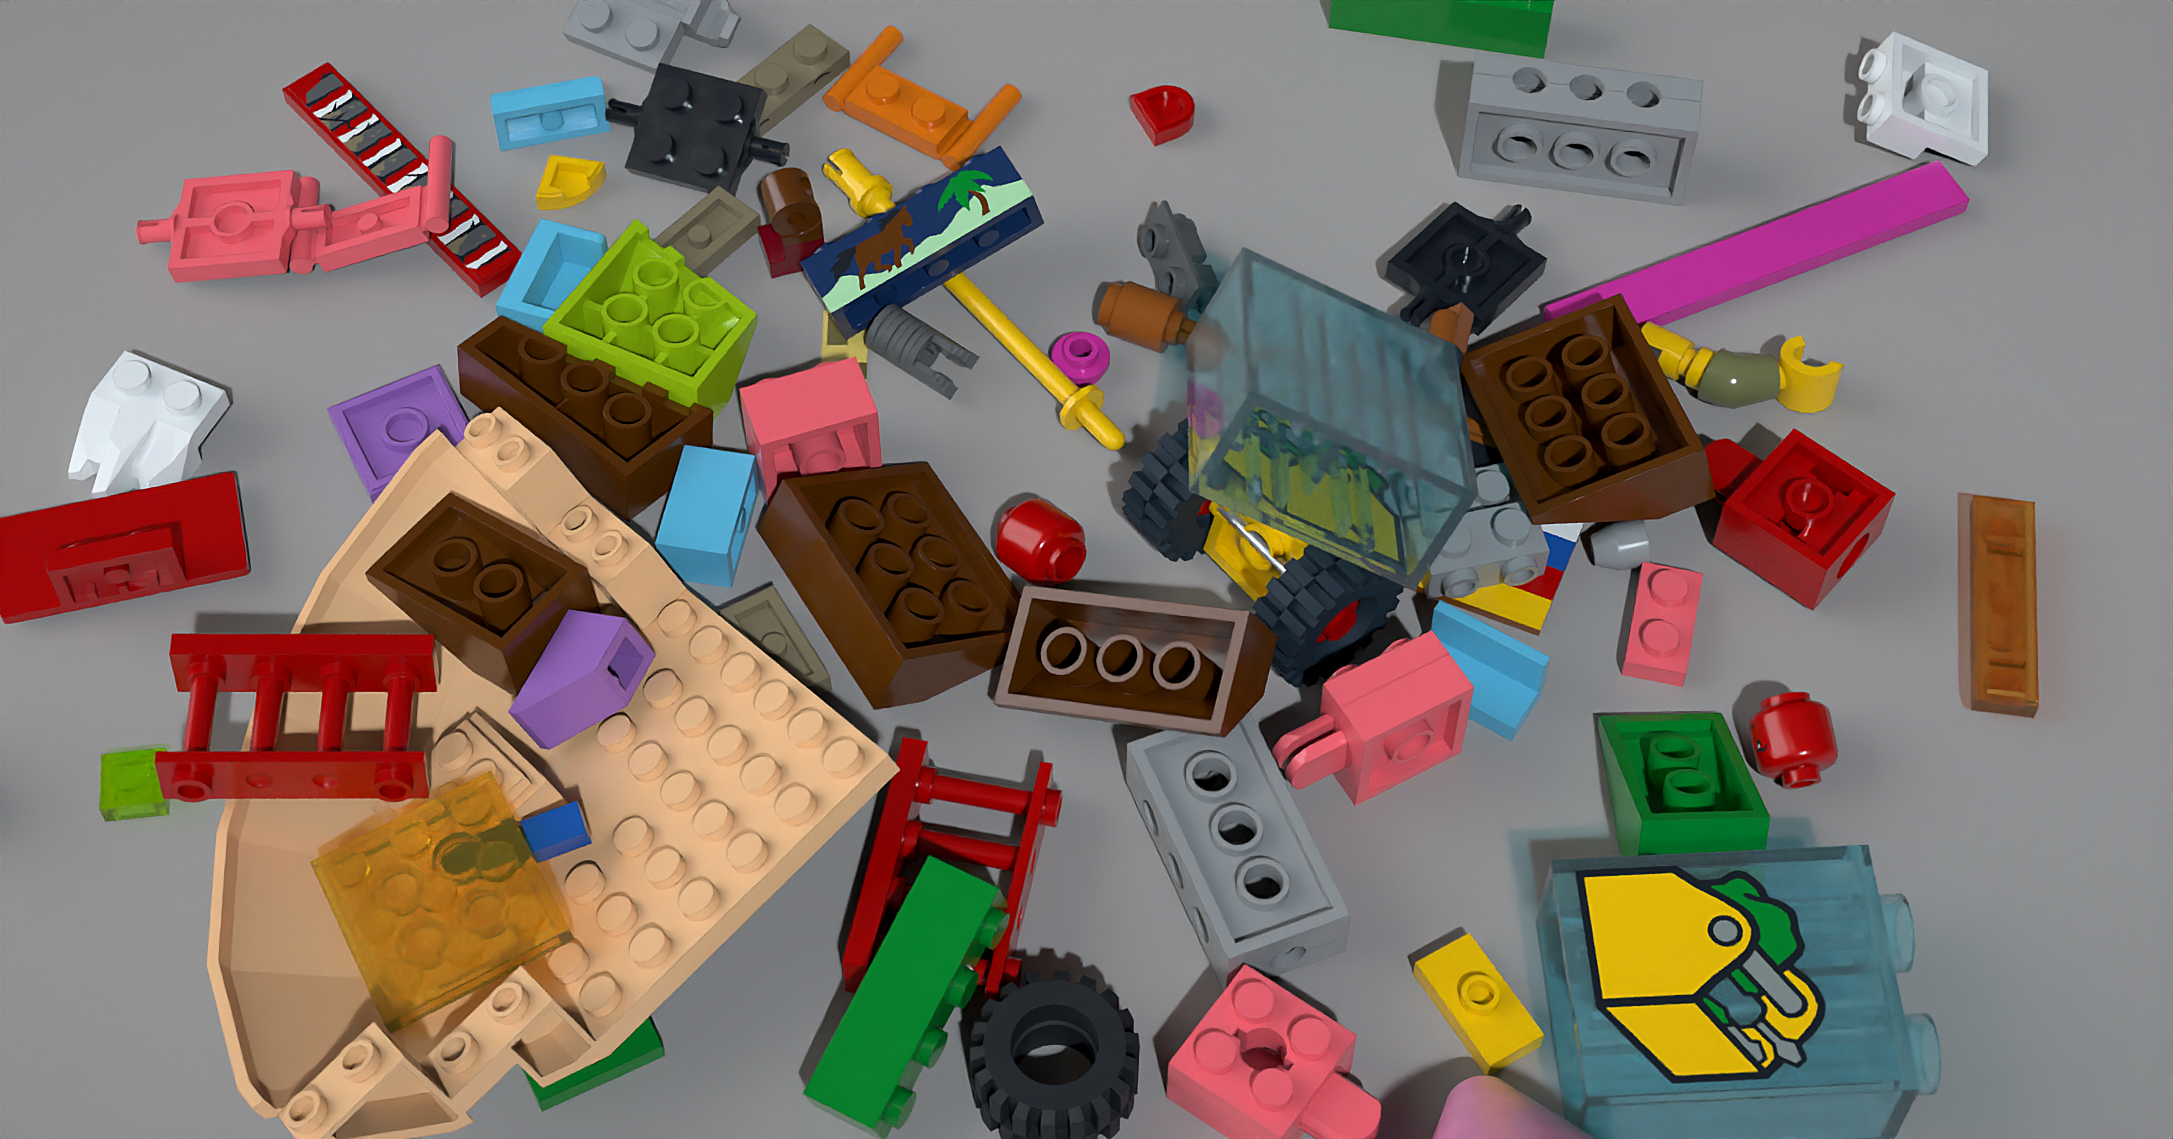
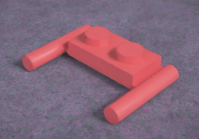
(377, 224)

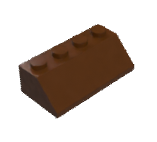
(1135, 661)

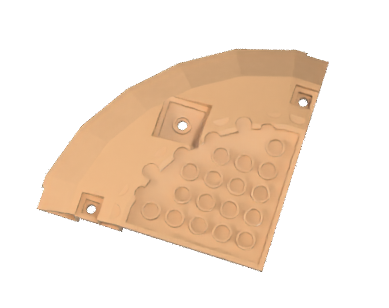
(689, 794)

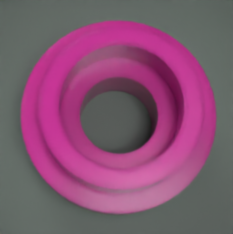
(1082, 370)

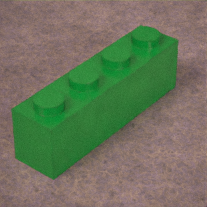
(1485, 25)
(908, 998)

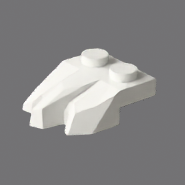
(144, 427)

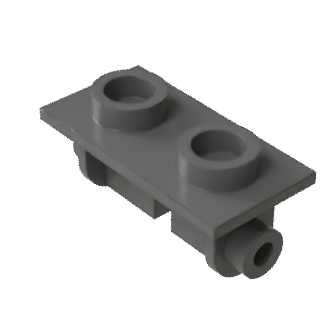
(1172, 249)

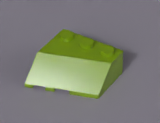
(657, 322)

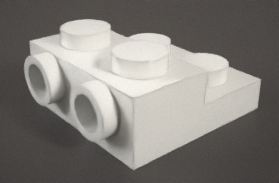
(1924, 101)

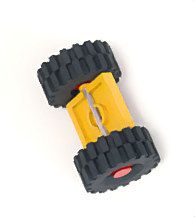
(1302, 593)

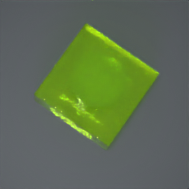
(131, 786)

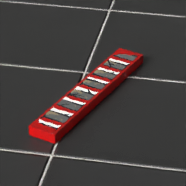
(393, 164)

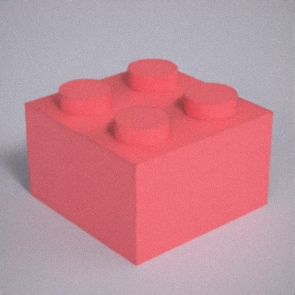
(811, 424)

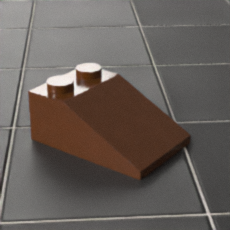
(482, 589)

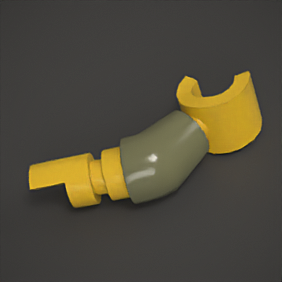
(1746, 378)

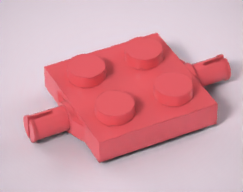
(234, 226)

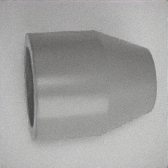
(1621, 545)

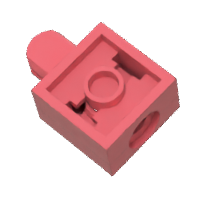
(1382, 721)
(1260, 1094)

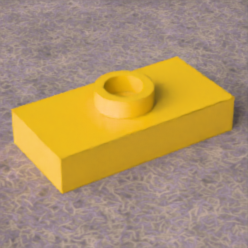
(1478, 1004)

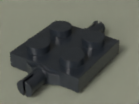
(696, 130)
(1468, 263)

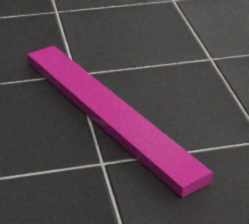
(1781, 248)

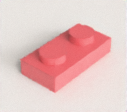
(1662, 624)

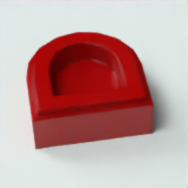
(1164, 112)

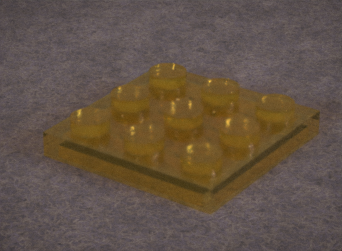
(441, 902)

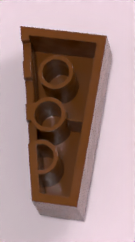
(605, 429)

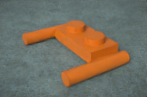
(911, 111)

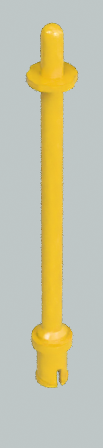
(1081, 407)

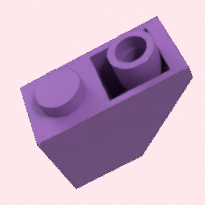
(581, 677)

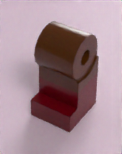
(794, 219)

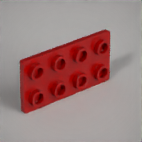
(121, 548)

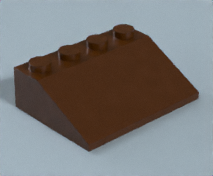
(1588, 420)
(893, 579)

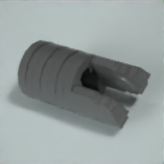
(915, 347)

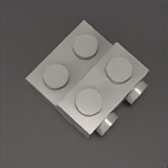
(1491, 542)

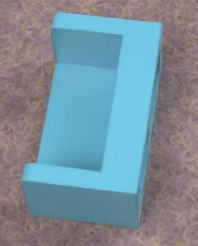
(548, 272)
(708, 515)

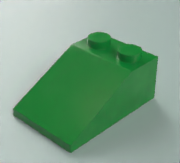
(1680, 785)

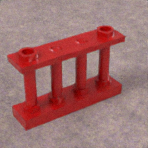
(299, 664)
(905, 838)

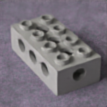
(1580, 128)
(1237, 850)

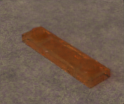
(2003, 607)

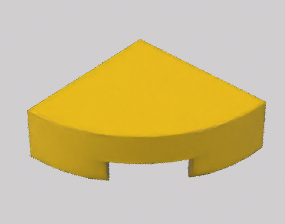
(569, 182)

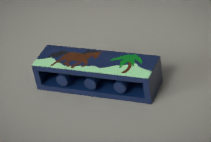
(923, 241)

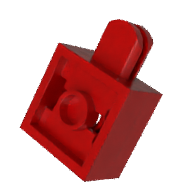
(1800, 488)

